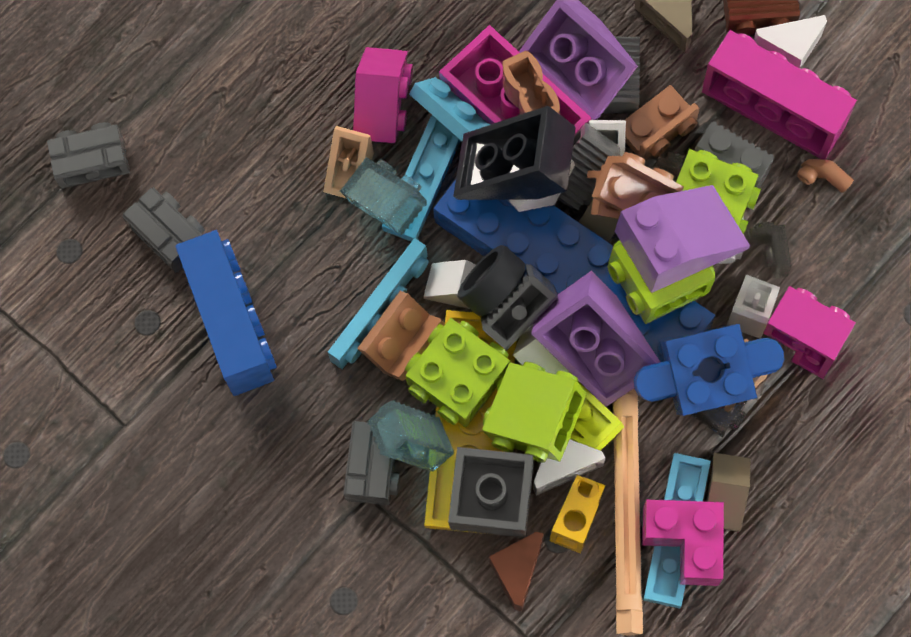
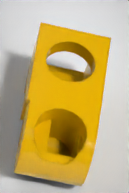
(577, 514)

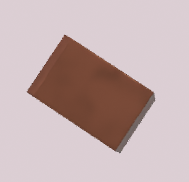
(516, 566)

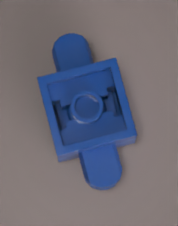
(708, 369)

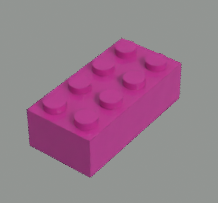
(477, 79)
(778, 94)

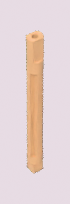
(627, 518)

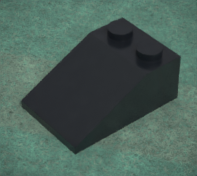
(516, 158)

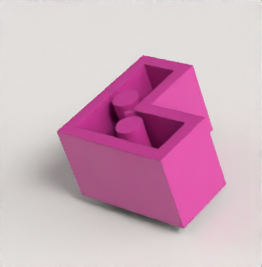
(379, 86)
(809, 330)
(694, 528)

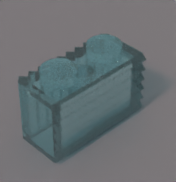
(384, 195)
(410, 436)

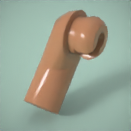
(826, 170)

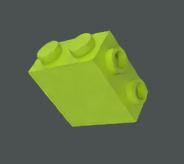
(732, 182)
(663, 301)
(456, 371)
(534, 411)

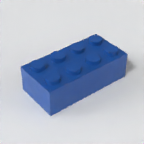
(222, 305)

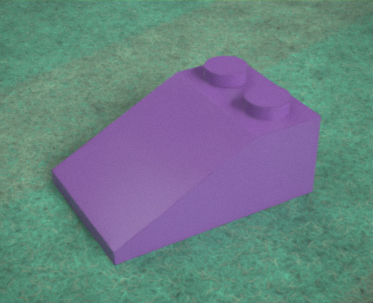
(580, 56)
(679, 235)
(594, 338)

